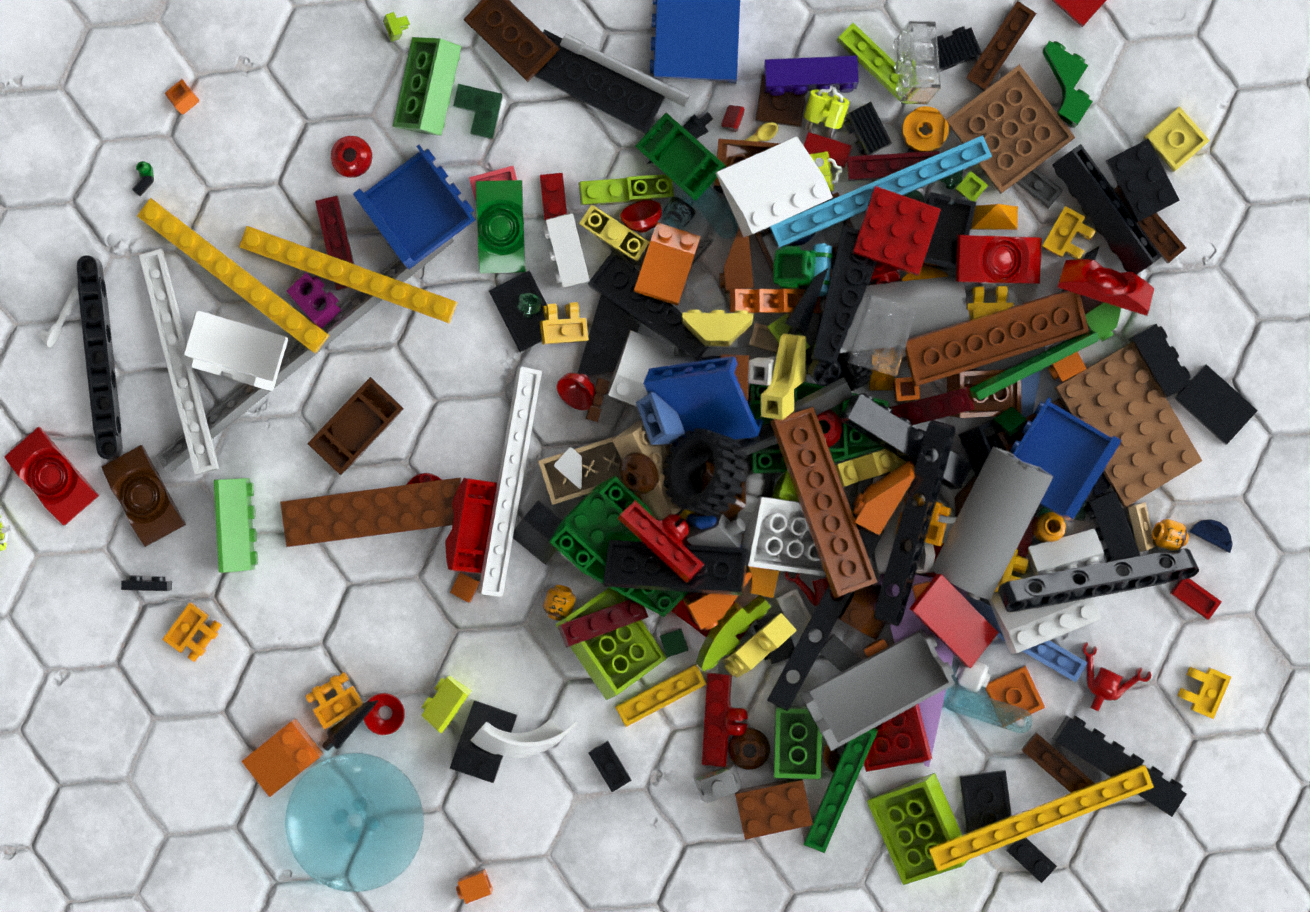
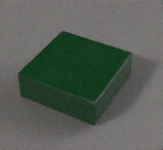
(1010, 421)
(674, 643)

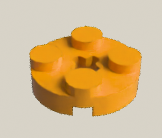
(936, 123)

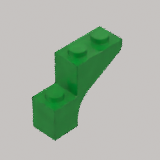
(1068, 71)

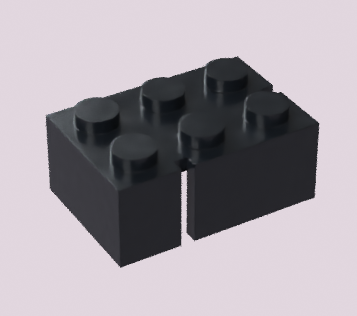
(952, 221)

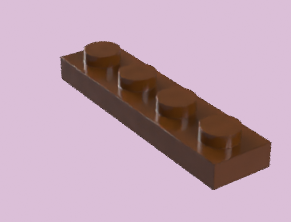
(1001, 45)
(1159, 233)
(1055, 764)

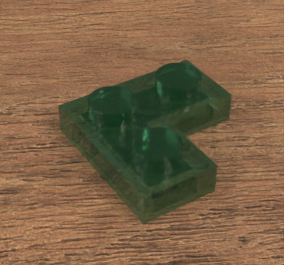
(485, 105)

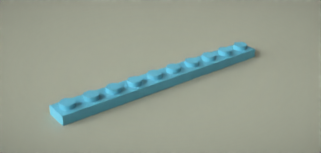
(898, 182)

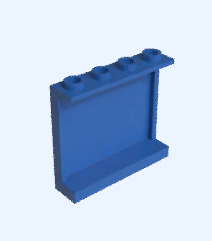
(696, 39)
(416, 208)
(705, 396)
(1068, 452)

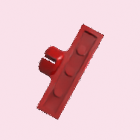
(663, 539)
(720, 719)

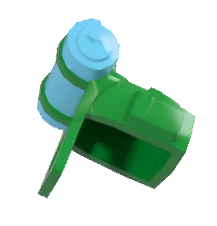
(799, 267)

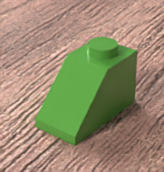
(1103, 319)

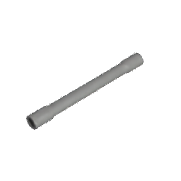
(580, 48)

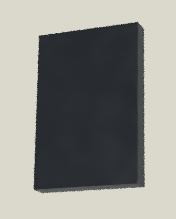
(524, 330)
(1215, 404)
(985, 798)

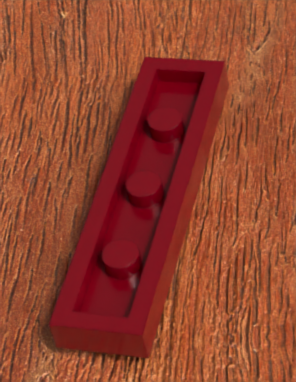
(879, 166)
(334, 231)
(935, 406)
(601, 622)

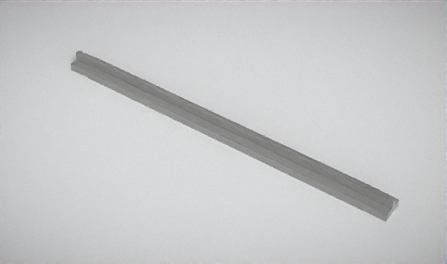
(293, 358)

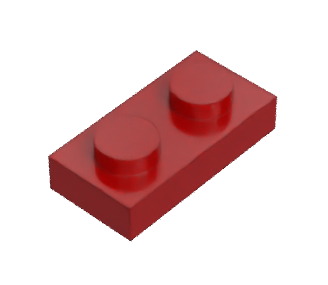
(553, 195)

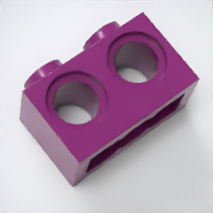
(311, 303)

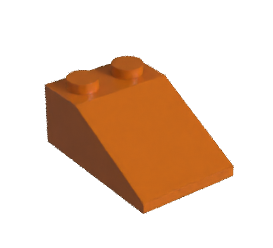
(667, 263)
(882, 497)
(709, 608)
(282, 757)

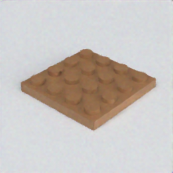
(1016, 125)

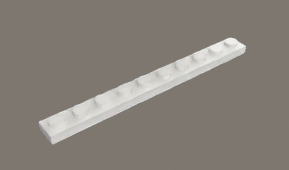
(181, 376)
(510, 482)

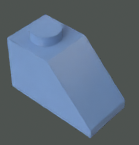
(659, 420)

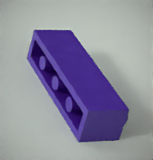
(812, 73)

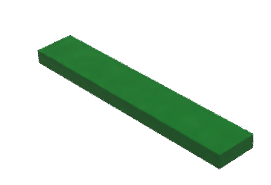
(1033, 365)
(838, 791)

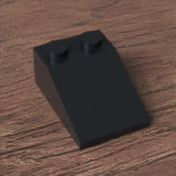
(473, 759)

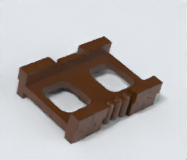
(601, 389)

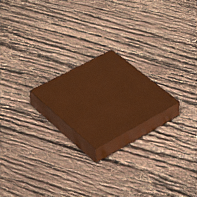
(781, 109)

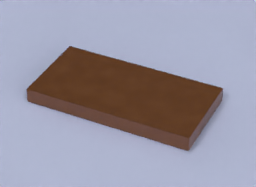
(512, 36)

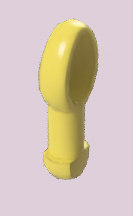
(764, 132)

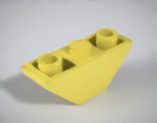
(614, 233)
(717, 327)

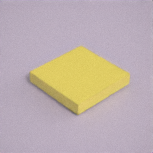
(1176, 139)

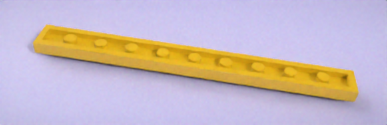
(348, 274)
(233, 275)
(1040, 818)

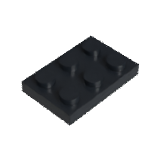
(1142, 180)

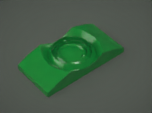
(680, 156)
(500, 226)

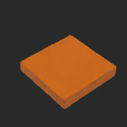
(1017, 690)

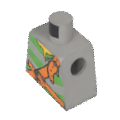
(718, 783)

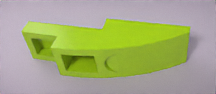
(625, 190)
(722, 637)

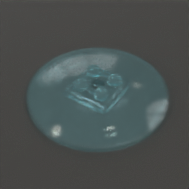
(331, 846)

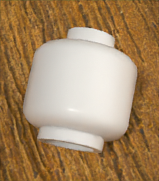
(973, 677)

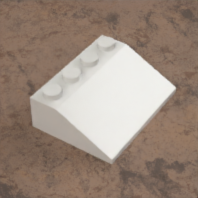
(773, 186)
(633, 365)
(781, 538)
(1038, 625)

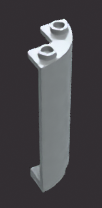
(937, 300)
(991, 523)
(877, 688)

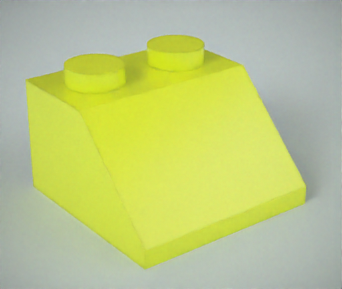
(445, 703)

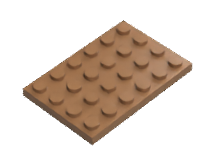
(1126, 402)

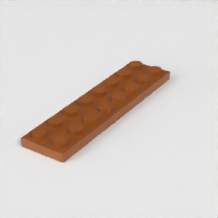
(995, 336)
(823, 502)
(369, 512)

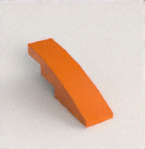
(767, 300)

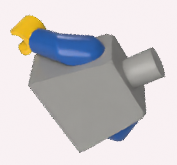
(713, 530)

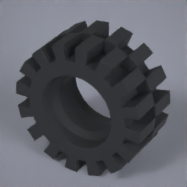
(861, 374)

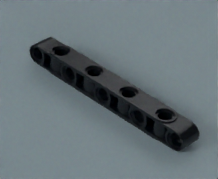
(100, 376)
(914, 522)
(1098, 580)
(806, 650)

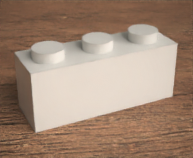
(566, 250)
(1066, 553)

